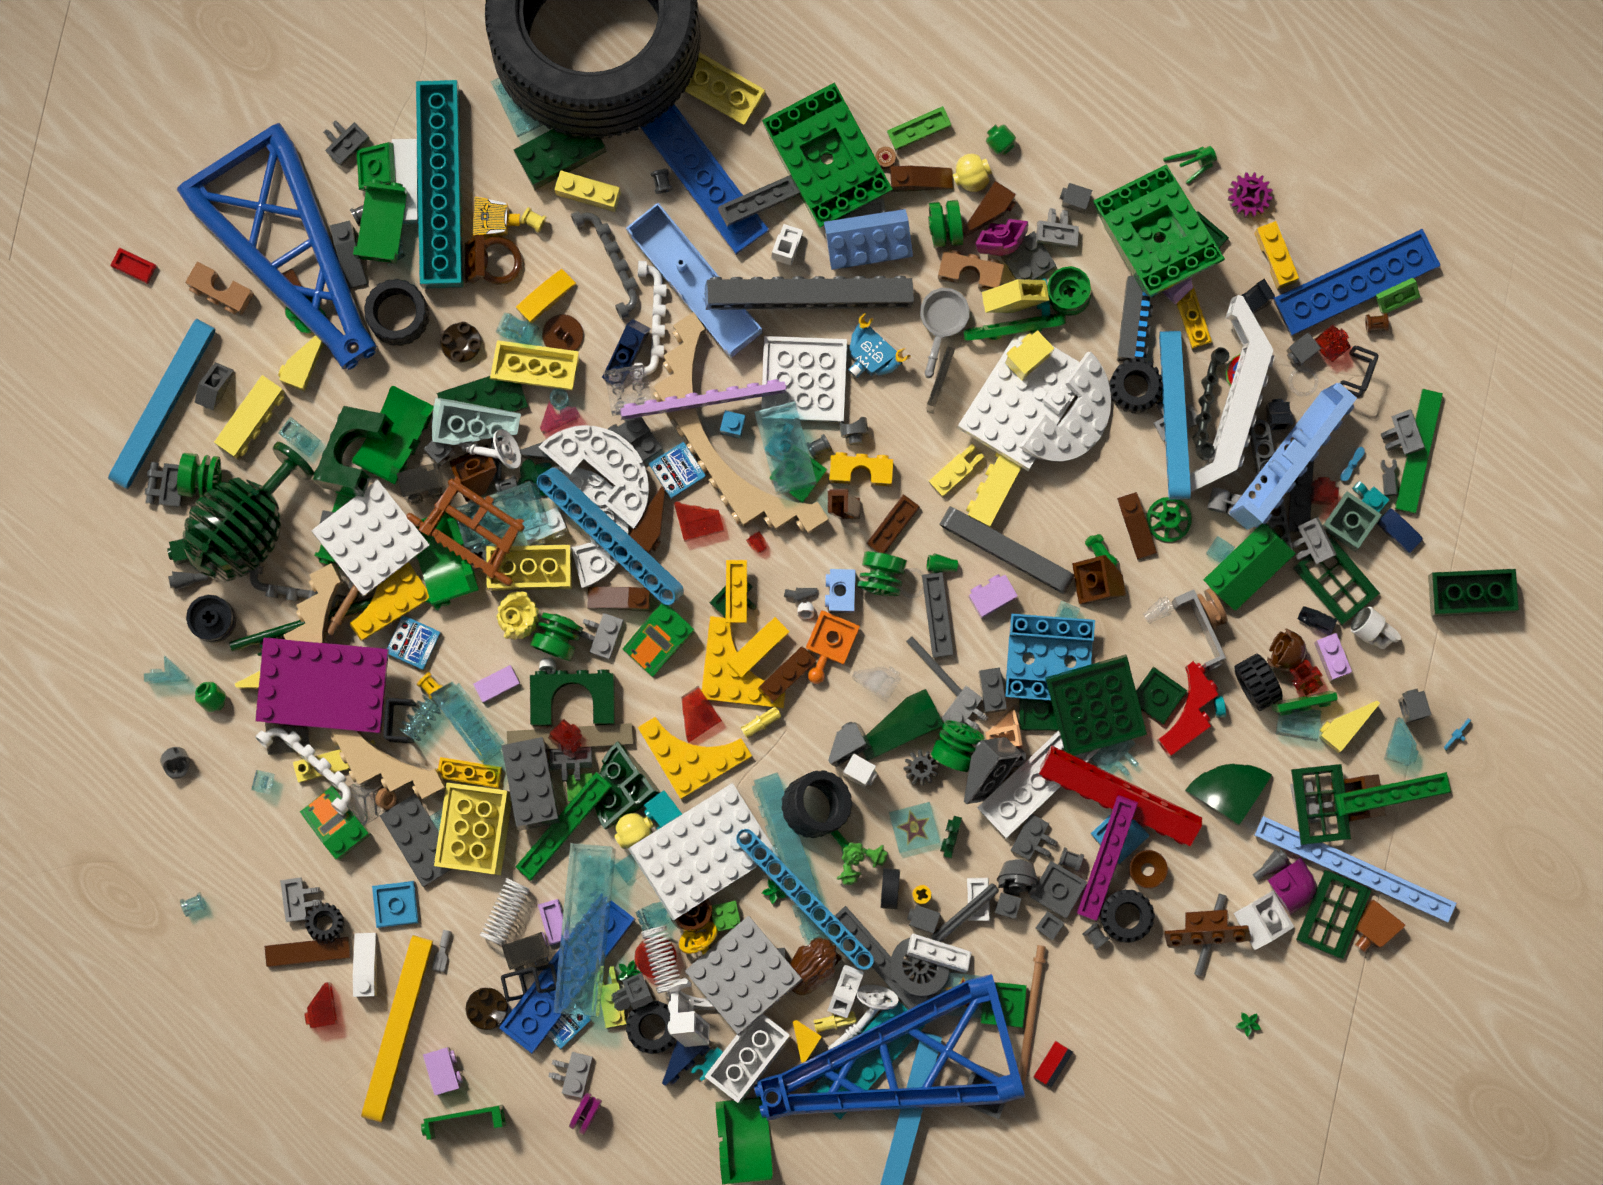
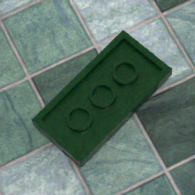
(488, 393)

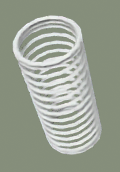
(519, 888)
(646, 935)

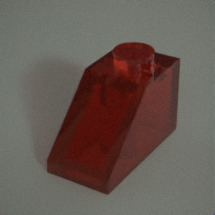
(322, 1008)

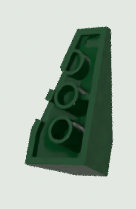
(905, 723)

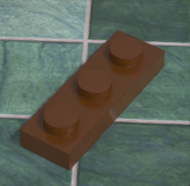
(787, 674)

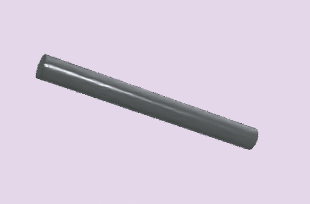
(934, 666)
(1206, 947)

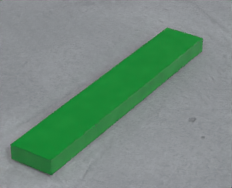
(1416, 463)
(1393, 793)
(569, 820)

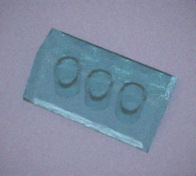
(467, 721)

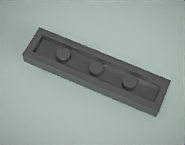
(758, 200)
(937, 615)

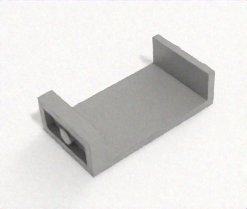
(1191, 597)

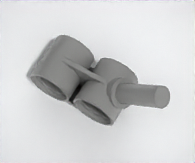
(1221, 501)

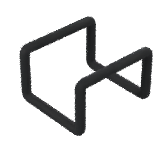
(1369, 372)
(389, 719)
(526, 971)

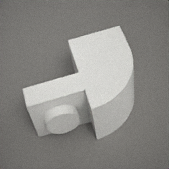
(786, 245)
(845, 991)

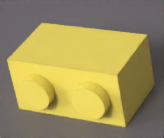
(1029, 354)

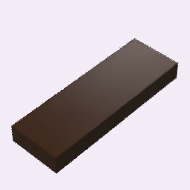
(893, 525)

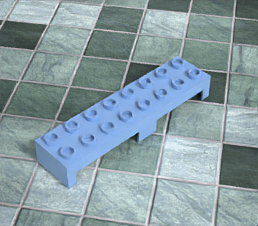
(687, 274)
(1288, 464)

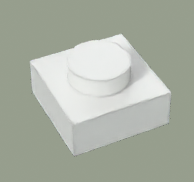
(1056, 399)

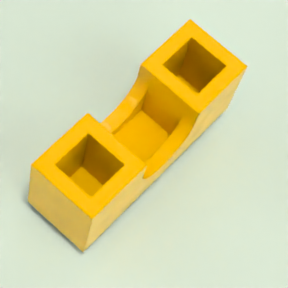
(1280, 261)
(843, 466)

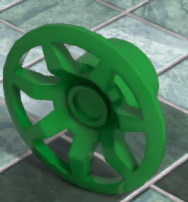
(1169, 519)

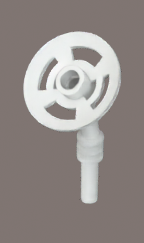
(502, 449)
(876, 1002)

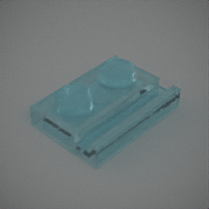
(1300, 724)

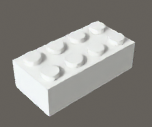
(748, 1058)

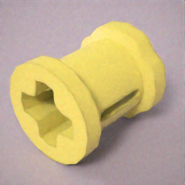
(533, 219)

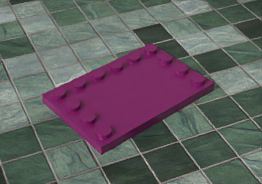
(322, 685)

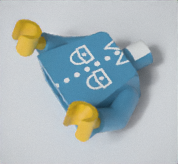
(872, 352)

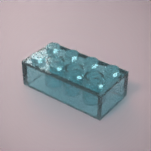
(785, 448)
(518, 502)

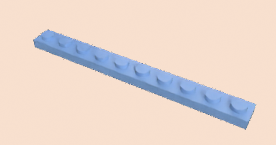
(1356, 870)

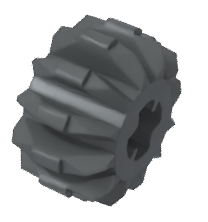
(916, 773)

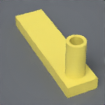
(305, 771)

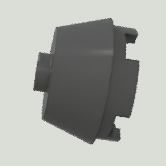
(1017, 877)

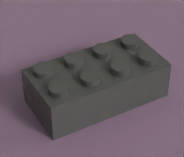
(530, 784)

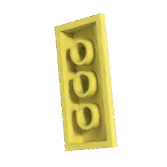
(724, 90)
(534, 365)

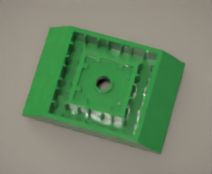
(821, 127)
(1151, 209)

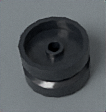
(200, 612)

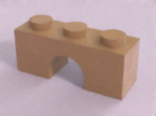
(954, 264)
(234, 298)

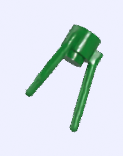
(1204, 156)

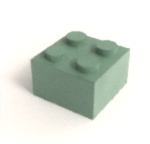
(1351, 521)

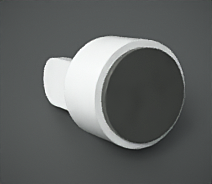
(1369, 624)

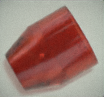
(757, 542)

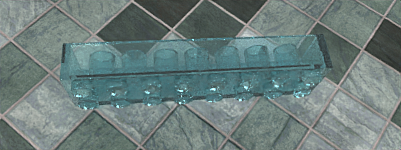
(584, 930)

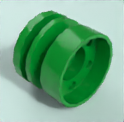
(1069, 279)
(196, 475)
(882, 572)
(556, 636)
(957, 745)

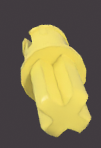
(761, 722)
(834, 1022)

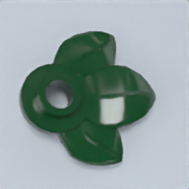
(530, 472)

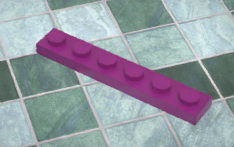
(1107, 857)

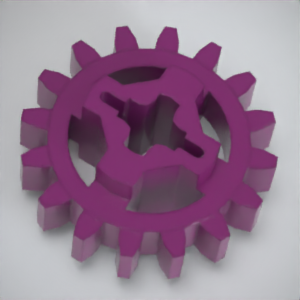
(1243, 184)

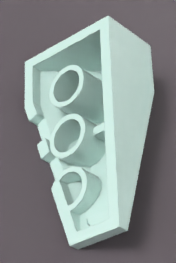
(464, 422)

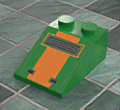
(658, 639)
(336, 832)

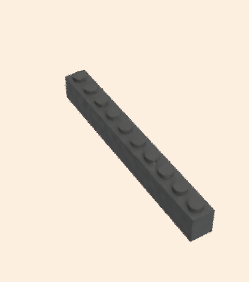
(808, 293)

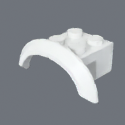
(684, 1022)

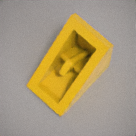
(806, 1039)

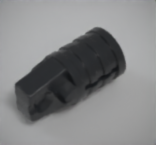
(1317, 620)

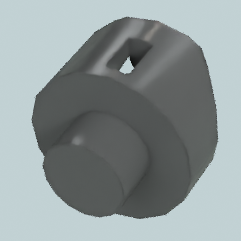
(854, 430)
(175, 759)

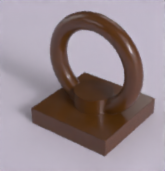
(477, 260)

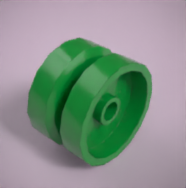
(943, 224)

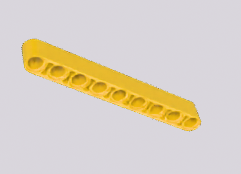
(397, 1029)

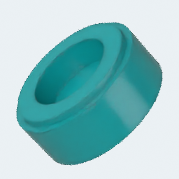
(1219, 707)

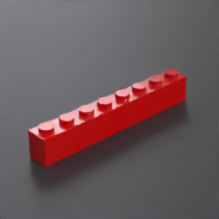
(1105, 787)

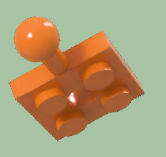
(835, 651)

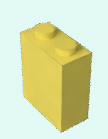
(1015, 296)

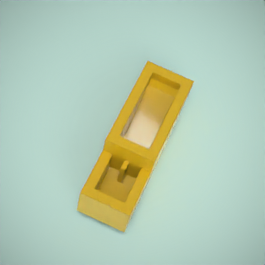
(545, 296)
(758, 647)

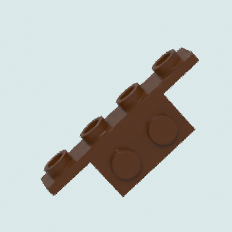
(1207, 928)

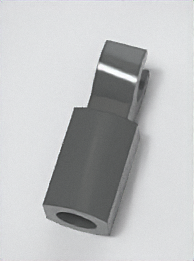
(1389, 479)

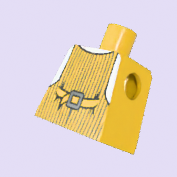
(492, 218)

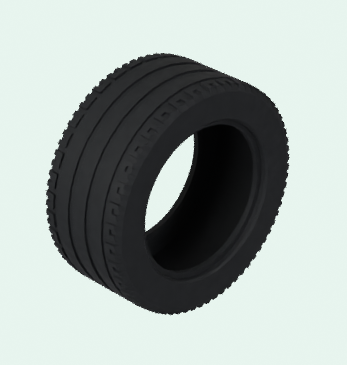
(601, 100)

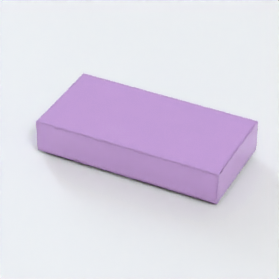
(496, 683)
(552, 920)

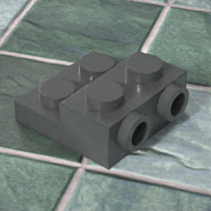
(639, 436)

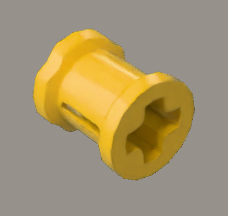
(428, 684)
(923, 900)

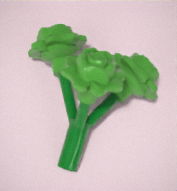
(853, 855)

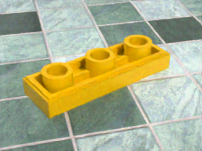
(1195, 328)
(482, 774)

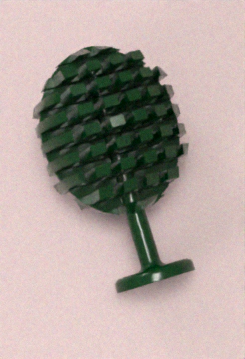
(239, 521)

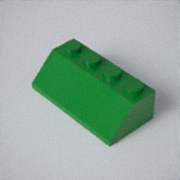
(1249, 566)

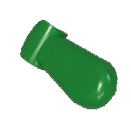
(1098, 547)

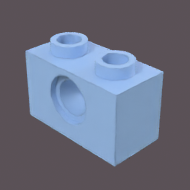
(843, 578)

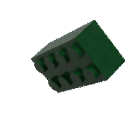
(554, 151)
(1473, 592)

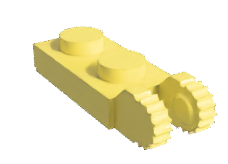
(954, 471)
(611, 1015)

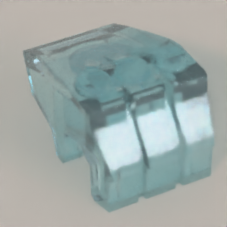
(653, 916)

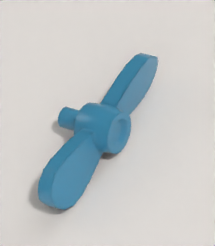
(1345, 475)
(1457, 734)

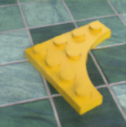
(391, 601)
(720, 680)
(687, 764)

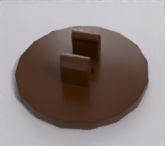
(562, 333)

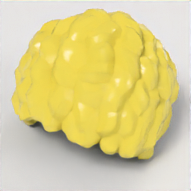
(522, 613)

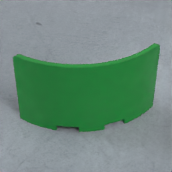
(391, 456)
(442, 570)
(745, 1143)

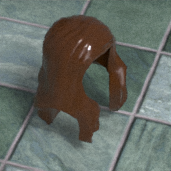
(814, 964)

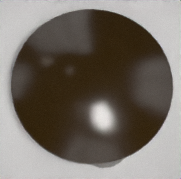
(460, 342)
(486, 1008)

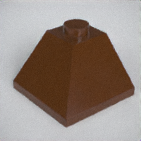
(474, 471)
(1097, 580)

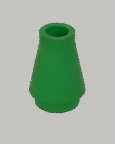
(938, 563)

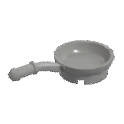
(943, 314)

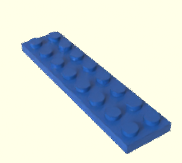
(701, 176)
(1356, 282)
(534, 1014)

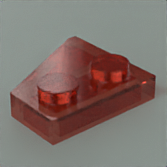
(698, 521)
(697, 714)

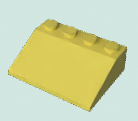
(473, 829)

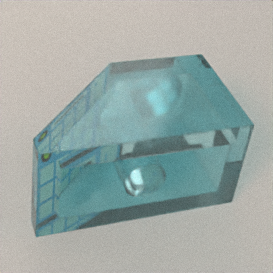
(1401, 744)

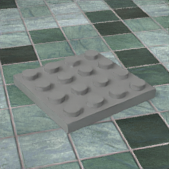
(743, 975)

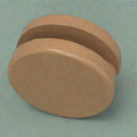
(1213, 608)

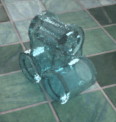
(516, 329)

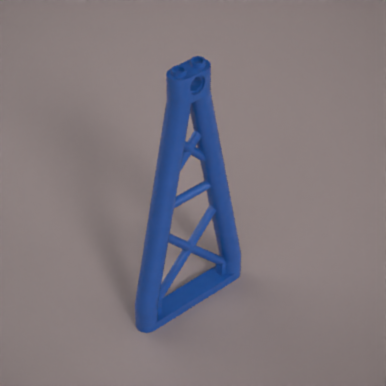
(330, 271)
(999, 1091)

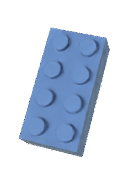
(868, 239)

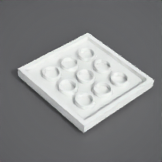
(812, 375)
(370, 538)

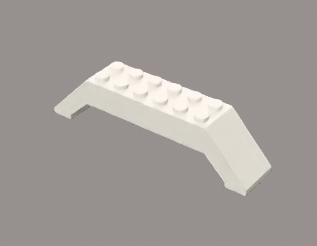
(1242, 397)

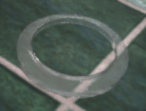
(1296, 392)
(905, 593)

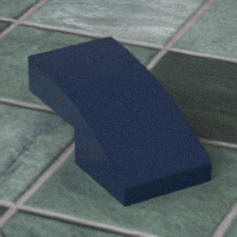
(1400, 530)

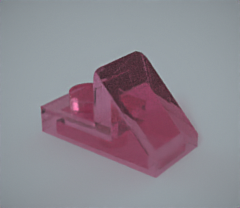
(552, 421)

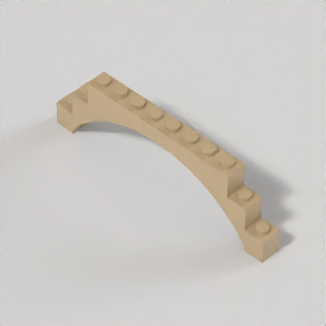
(744, 499)
(361, 755)

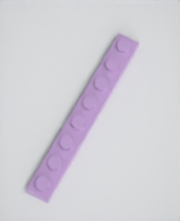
(694, 400)

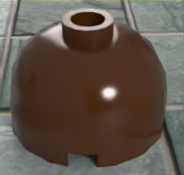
(1288, 651)
(694, 918)

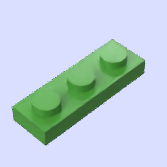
(919, 128)

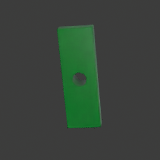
(1305, 702)

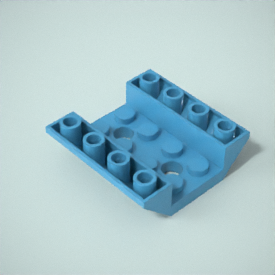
(1050, 643)

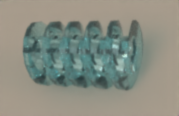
(420, 719)

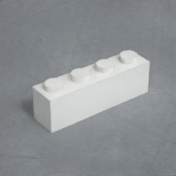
(406, 173)

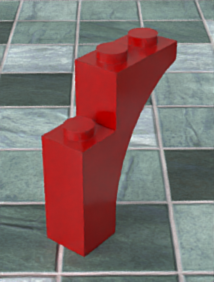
(1191, 721)

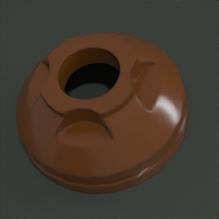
(1158, 863)

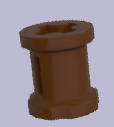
(1369, 320)

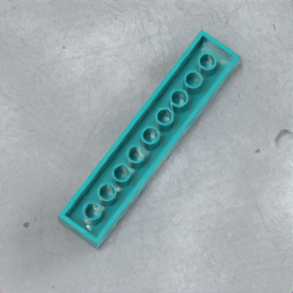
(439, 184)

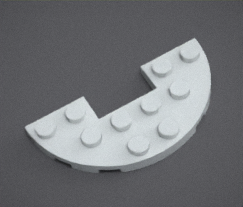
(1082, 423)
(612, 458)
(591, 559)

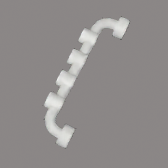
(658, 330)
(307, 754)

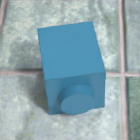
(732, 424)

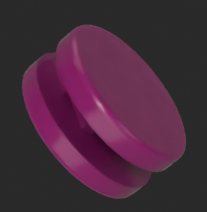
(585, 1112)

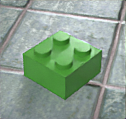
(574, 786)
(725, 915)

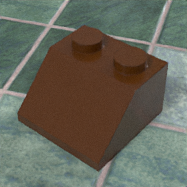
(1360, 783)

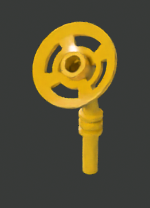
(700, 939)

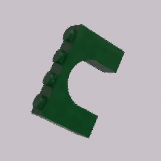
(350, 426)
(545, 686)

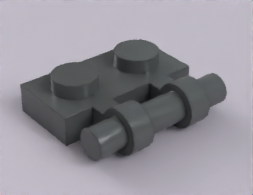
(168, 494)

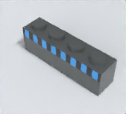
(1134, 322)

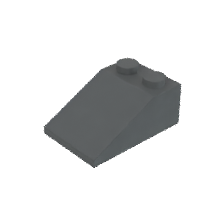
(989, 768)

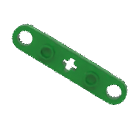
(1032, 324)

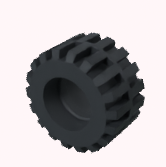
(1142, 369)
(1258, 682)
(1127, 897)
(634, 1032)

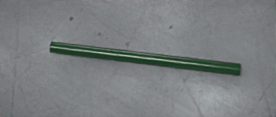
(283, 629)

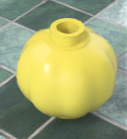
(972, 173)
(632, 829)

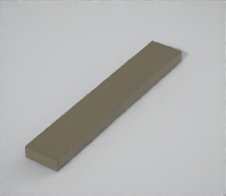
(591, 735)

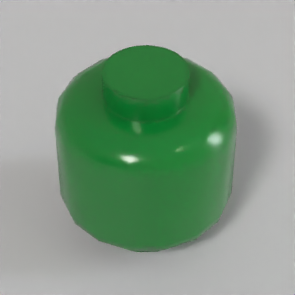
(1000, 139)
(210, 696)

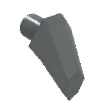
(800, 593)

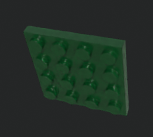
(1096, 705)

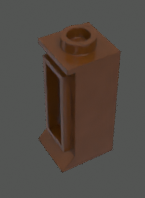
(843, 504)

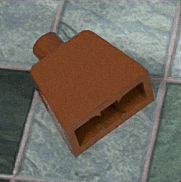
(1377, 926)

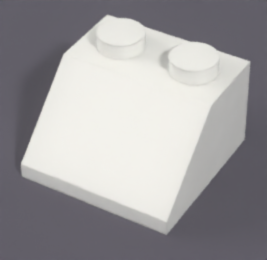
(1265, 919)

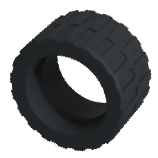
(382, 292)
(834, 790)

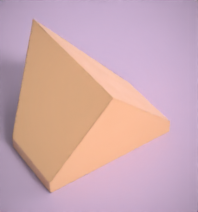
(1007, 727)

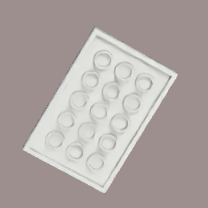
(1011, 407)
(699, 851)

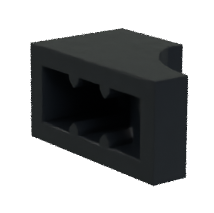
(1259, 296)
(1279, 415)

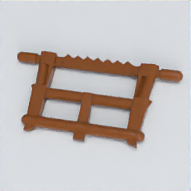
(503, 545)

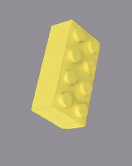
(534, 568)

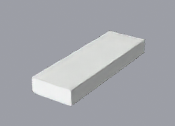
(939, 953)

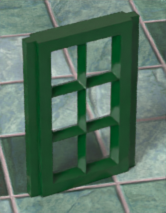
(1324, 596)
(1302, 808)
(1352, 919)

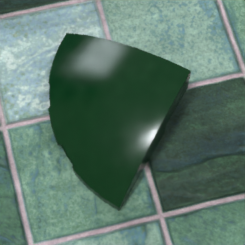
(630, 787)
(1230, 789)

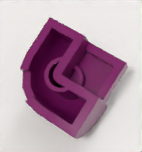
(1001, 238)
(1294, 886)

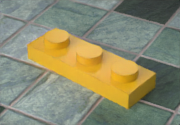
(736, 591)

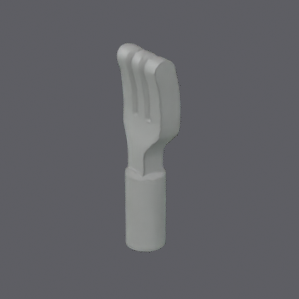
(441, 958)

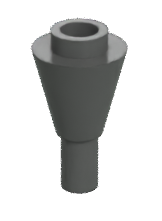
(180, 580)
(1275, 862)

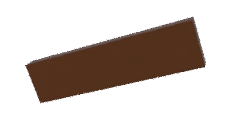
(306, 952)

